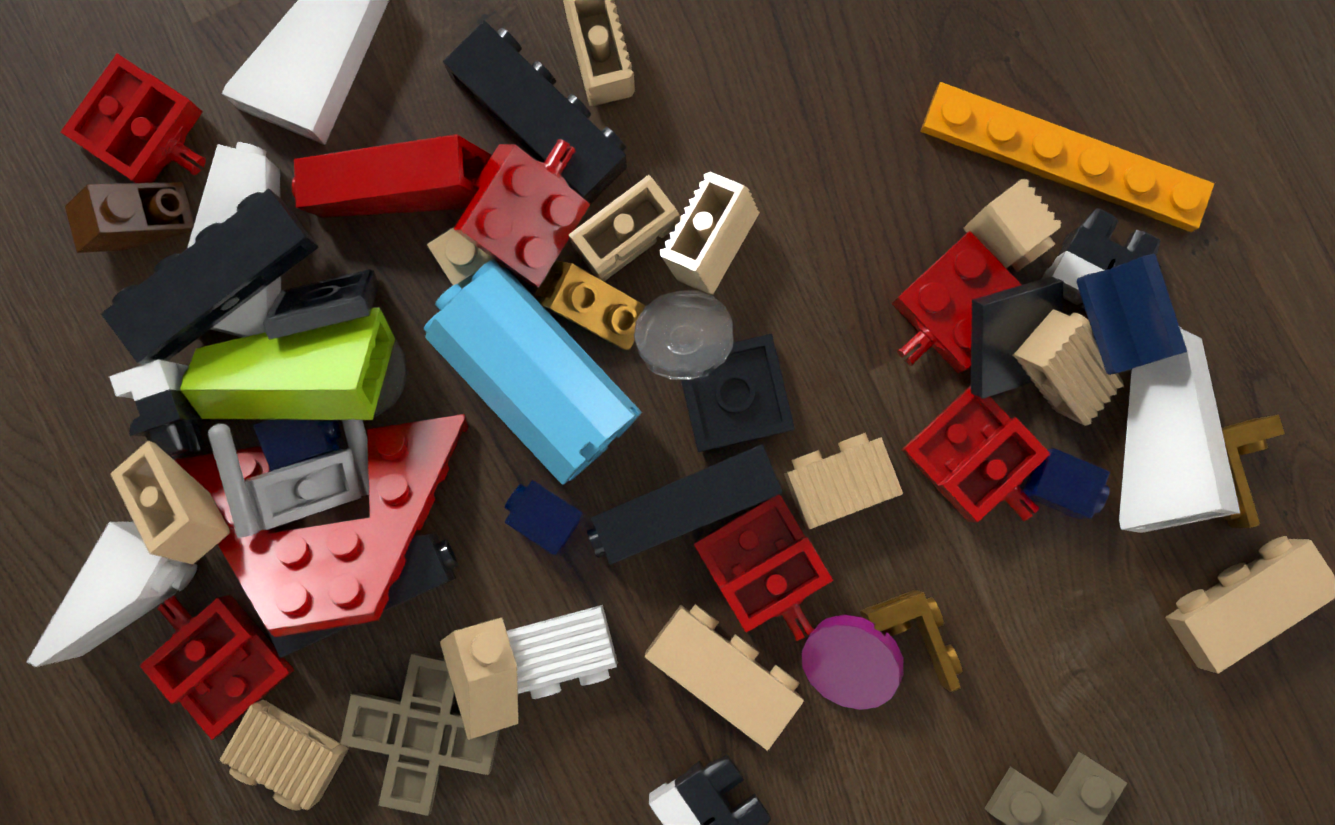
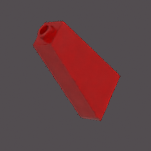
(390, 178)

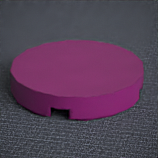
(852, 662)

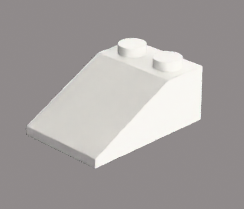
(109, 594)

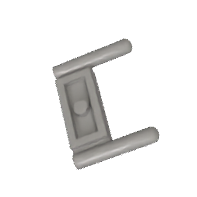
(294, 489)

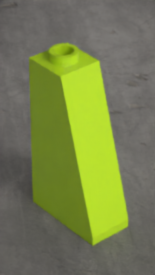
(303, 375)

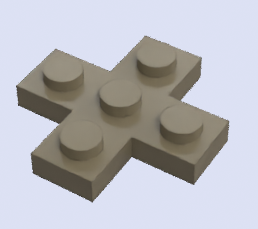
(417, 735)
(1081, 797)

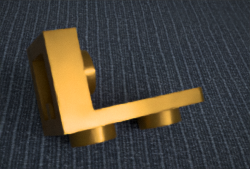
(589, 303)
(1241, 440)
(893, 618)

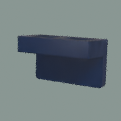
(1131, 315)

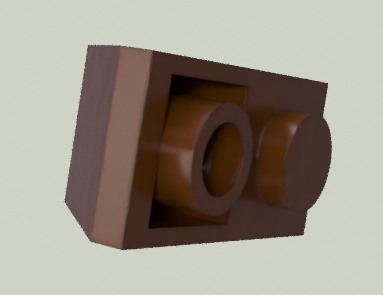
(127, 215)

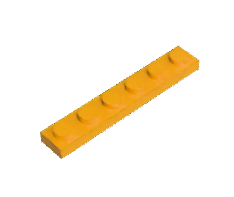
(1067, 157)

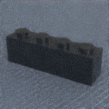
(533, 110)
(209, 278)

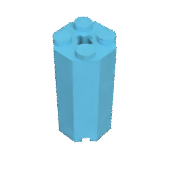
(529, 371)

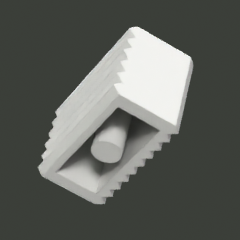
(563, 651)

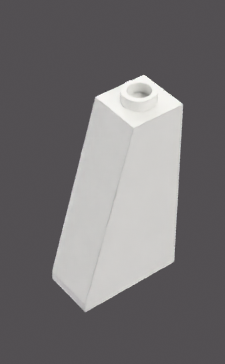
(307, 65)
(230, 180)
(1174, 446)

